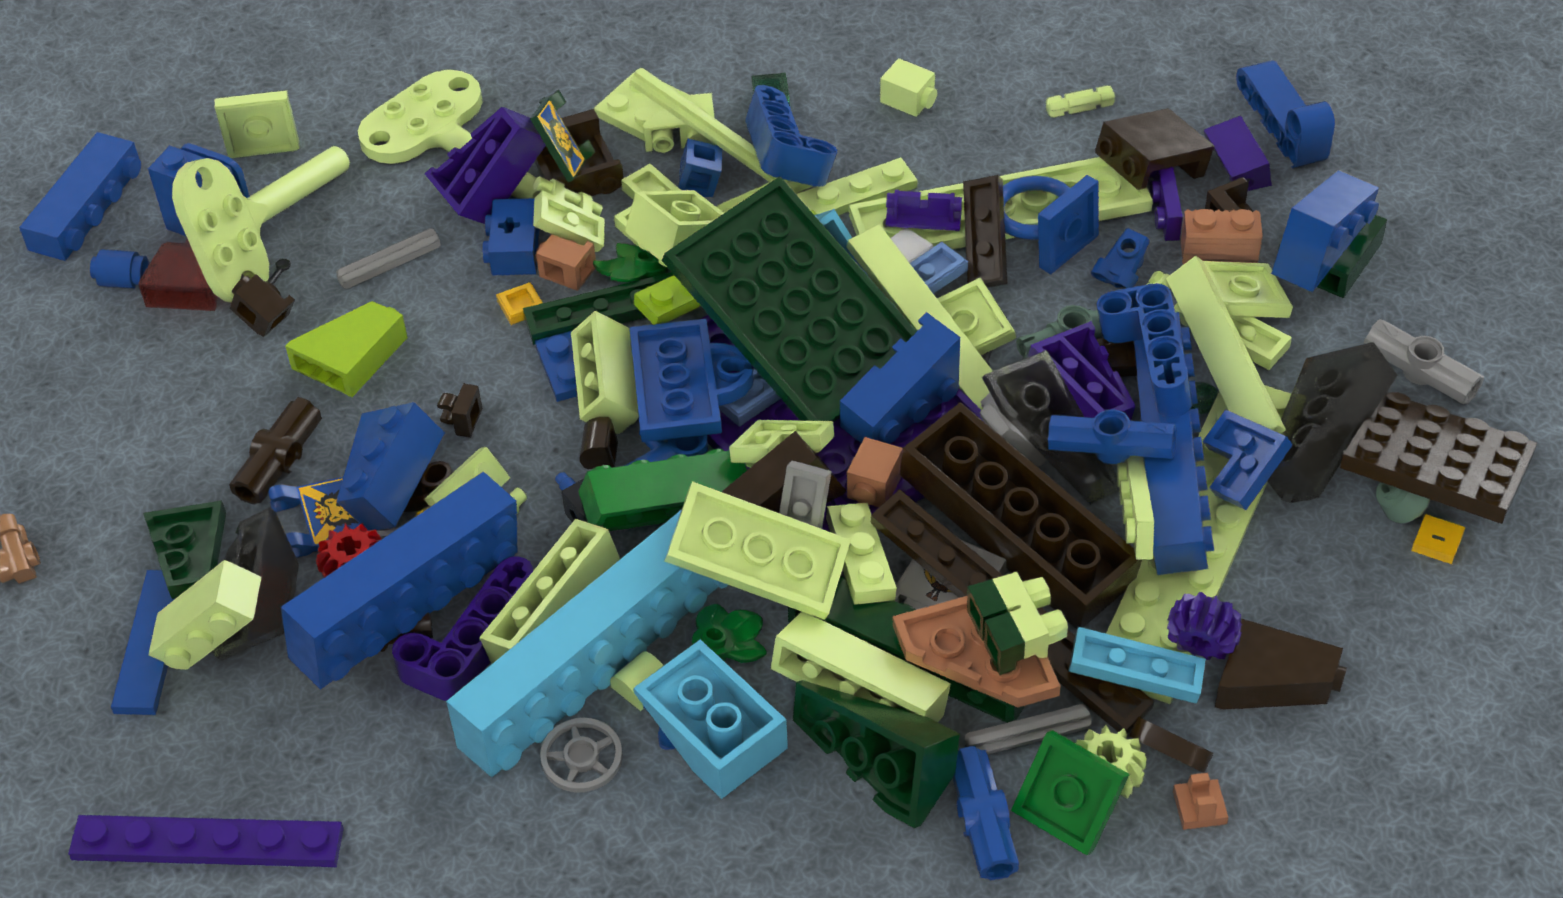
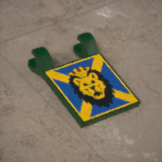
(557, 137)

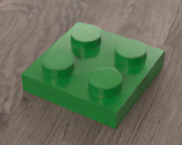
(1069, 792)

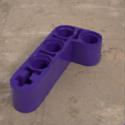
(461, 651)

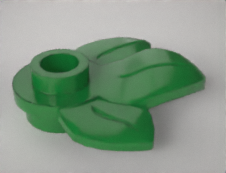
(631, 265)
(730, 633)

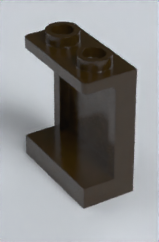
(1152, 143)
(599, 172)

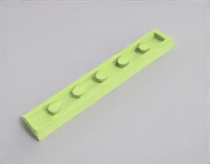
(913, 298)
(1222, 345)

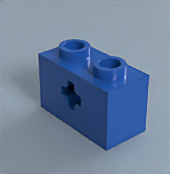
(511, 237)

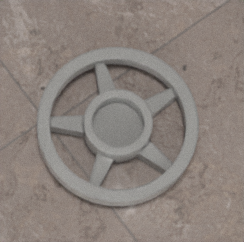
(581, 754)

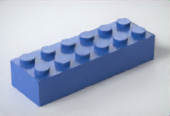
(400, 580)

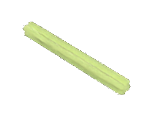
(698, 120)

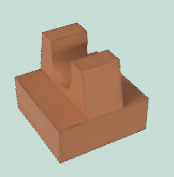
(1200, 802)

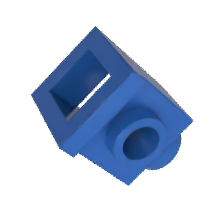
(700, 167)

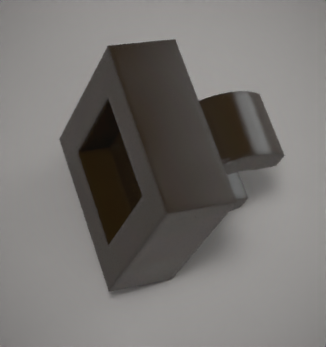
(461, 410)

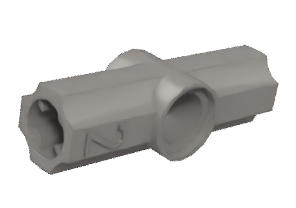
(1425, 362)

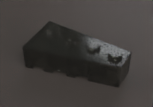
(1324, 415)

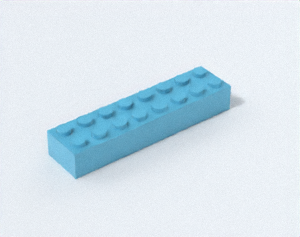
(575, 653)

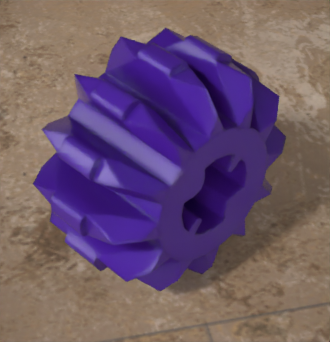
(1204, 626)

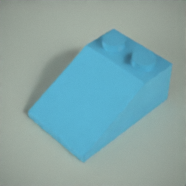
(713, 718)

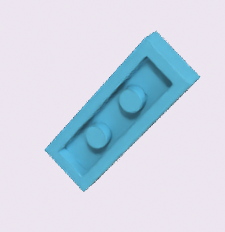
(1137, 665)

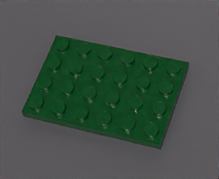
(790, 299)

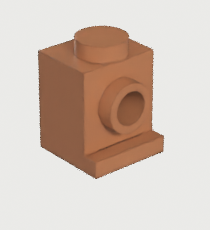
(565, 261)

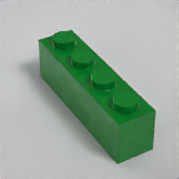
(651, 491)

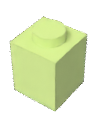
(908, 87)

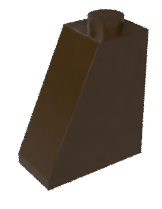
(765, 479)
(1278, 670)

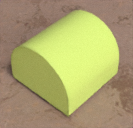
(633, 674)

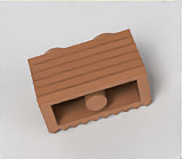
(1221, 235)

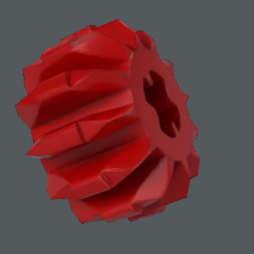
(344, 547)

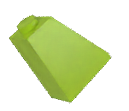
(349, 347)

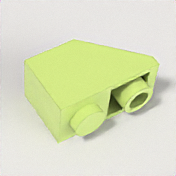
(659, 127)

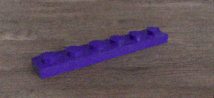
(206, 841)

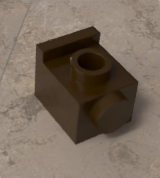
(260, 304)

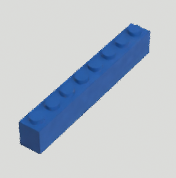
(1176, 482)

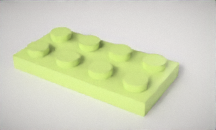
(758, 550)

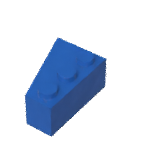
(1323, 228)
(906, 387)
(387, 463)

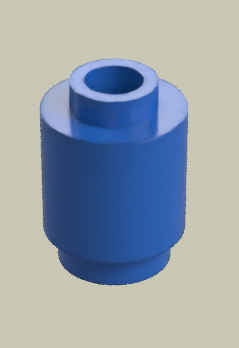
(118, 268)

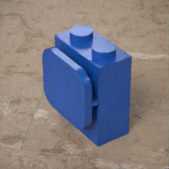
(165, 169)

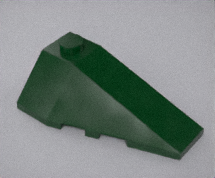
(893, 749)

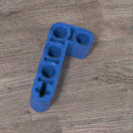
(1301, 129)
(779, 143)
(1150, 315)

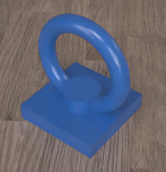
(1064, 224)

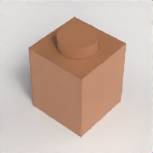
(874, 472)

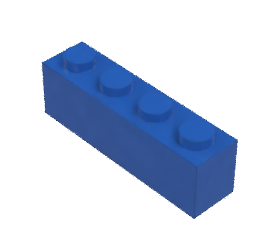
(81, 196)

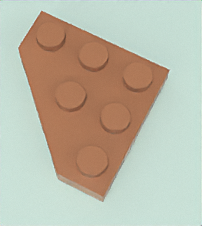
(949, 645)

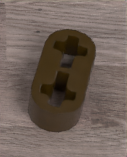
(1171, 744)

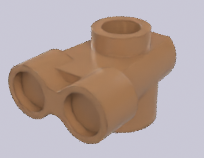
(17, 553)

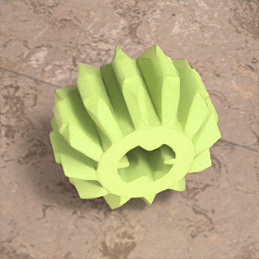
(1119, 752)

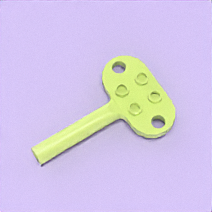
(426, 118)
(227, 225)

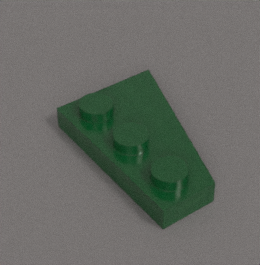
(187, 542)

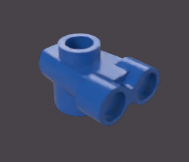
(1119, 266)

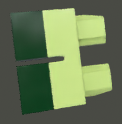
(1009, 619)

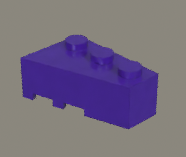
(488, 164)
(1086, 371)

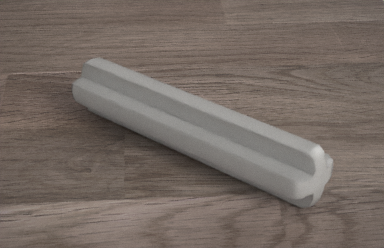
(388, 258)
(1030, 729)

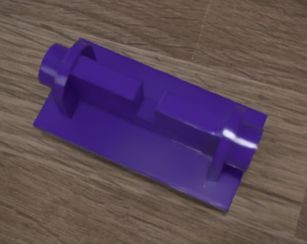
(938, 212)

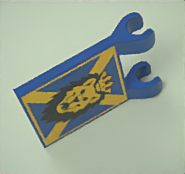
(319, 511)

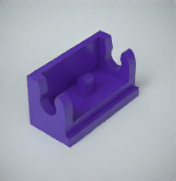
(1240, 152)

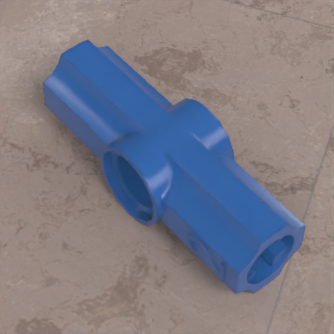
(1112, 436)
(984, 815)

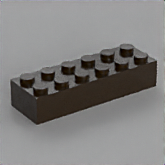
(1019, 514)

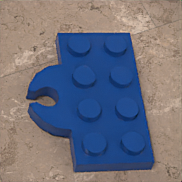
(684, 379)

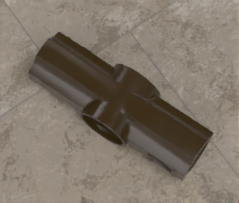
(275, 451)

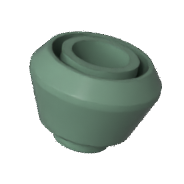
(1399, 504)

